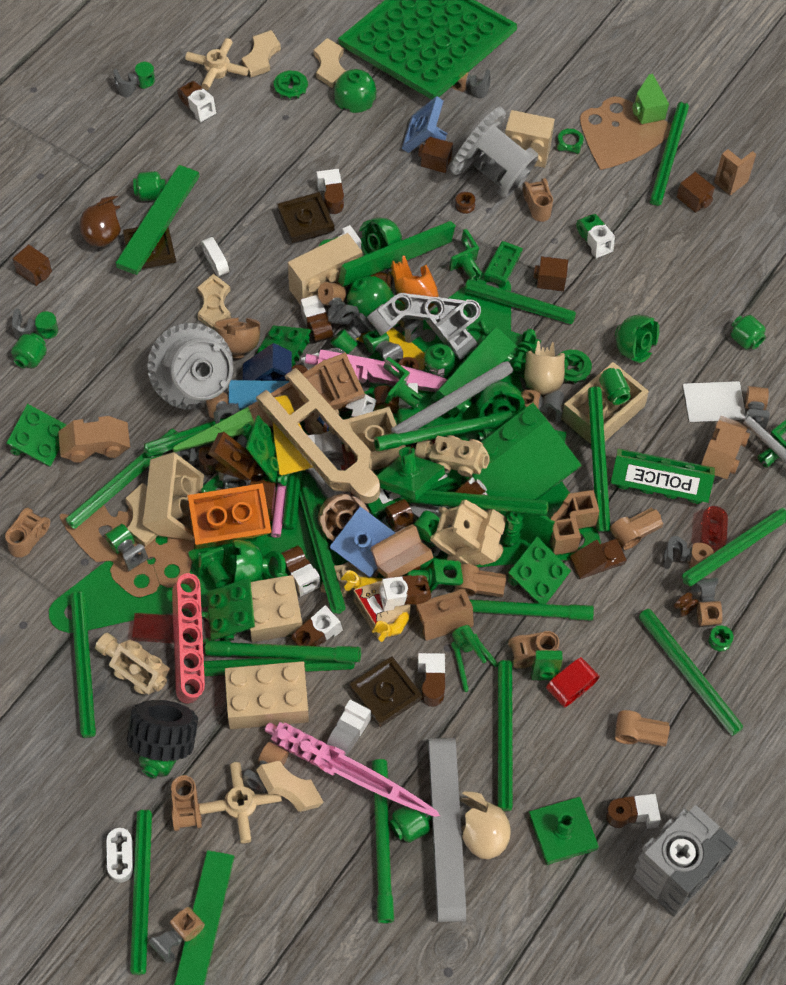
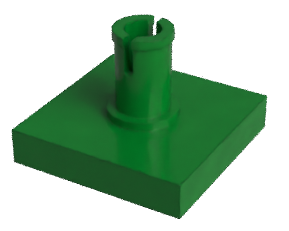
(410, 474)
(563, 830)

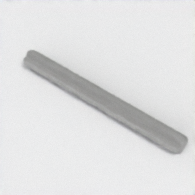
(454, 398)

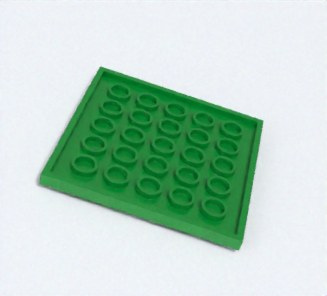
(427, 40)

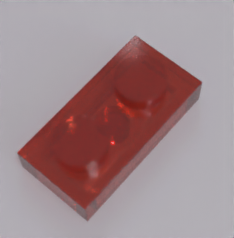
(153, 628)

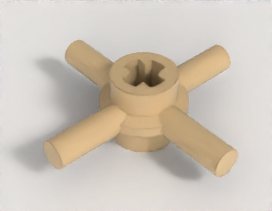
(217, 64)
(231, 806)

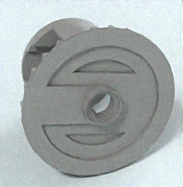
(495, 155)
(190, 365)

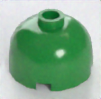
(355, 91)
(378, 234)
(368, 294)
(636, 337)
(498, 398)
(244, 561)

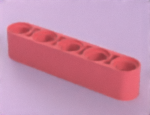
(183, 649)

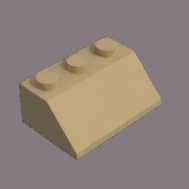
(167, 496)

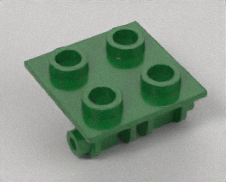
(290, 338)
(525, 342)
(36, 435)
(262, 446)
(527, 528)
(538, 572)
(230, 610)

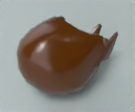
(100, 223)

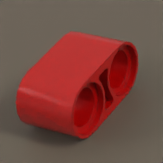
(572, 682)

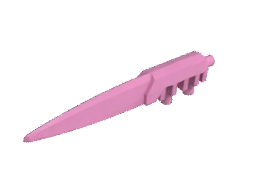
(375, 372)
(334, 761)

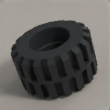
(162, 730)

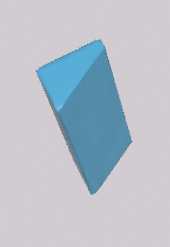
(245, 391)

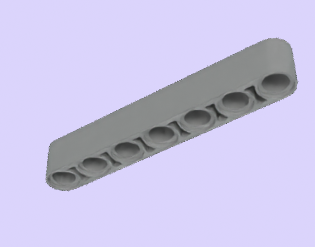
(446, 830)

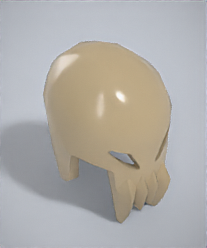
(544, 370)
(486, 827)

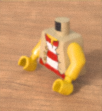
(369, 604)

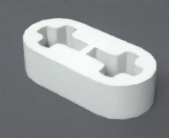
(215, 256)
(126, 855)

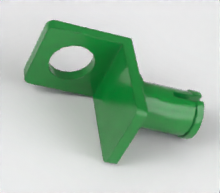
(467, 258)
(401, 389)
(769, 455)
(210, 562)
(435, 573)

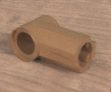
(632, 530)
(481, 582)
(633, 729)

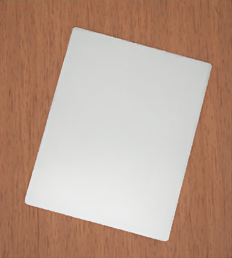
(714, 400)

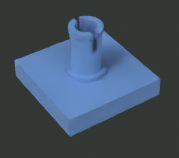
(423, 125)
(358, 537)

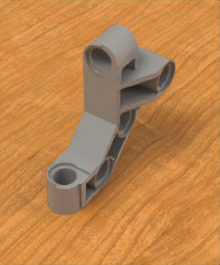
(447, 324)

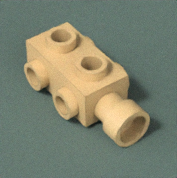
(450, 453)
(134, 663)

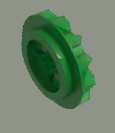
(283, 80)
(583, 363)

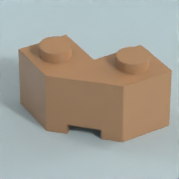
(106, 436)
(725, 445)
(576, 512)

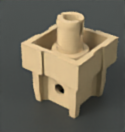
(472, 534)

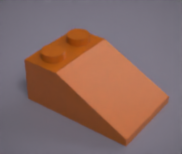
(228, 515)

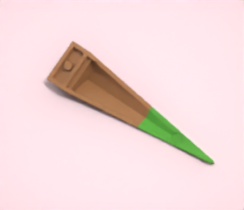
(331, 378)

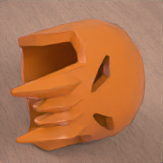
(410, 284)

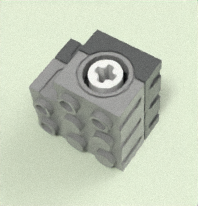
(682, 858)

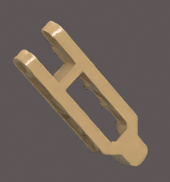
(357, 478)

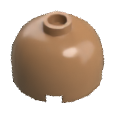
(238, 335)
(337, 512)

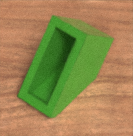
(650, 102)

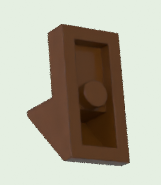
(232, 457)
(597, 558)

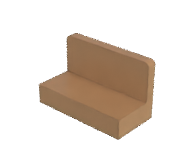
(733, 171)
(400, 553)
(445, 614)

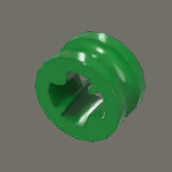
(715, 642)

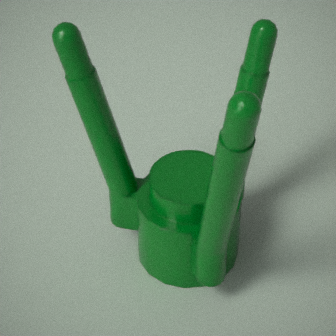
(468, 641)

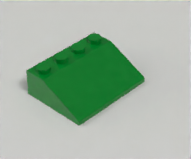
(525, 458)

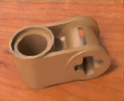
(538, 199)
(28, 528)
(529, 645)
(185, 808)

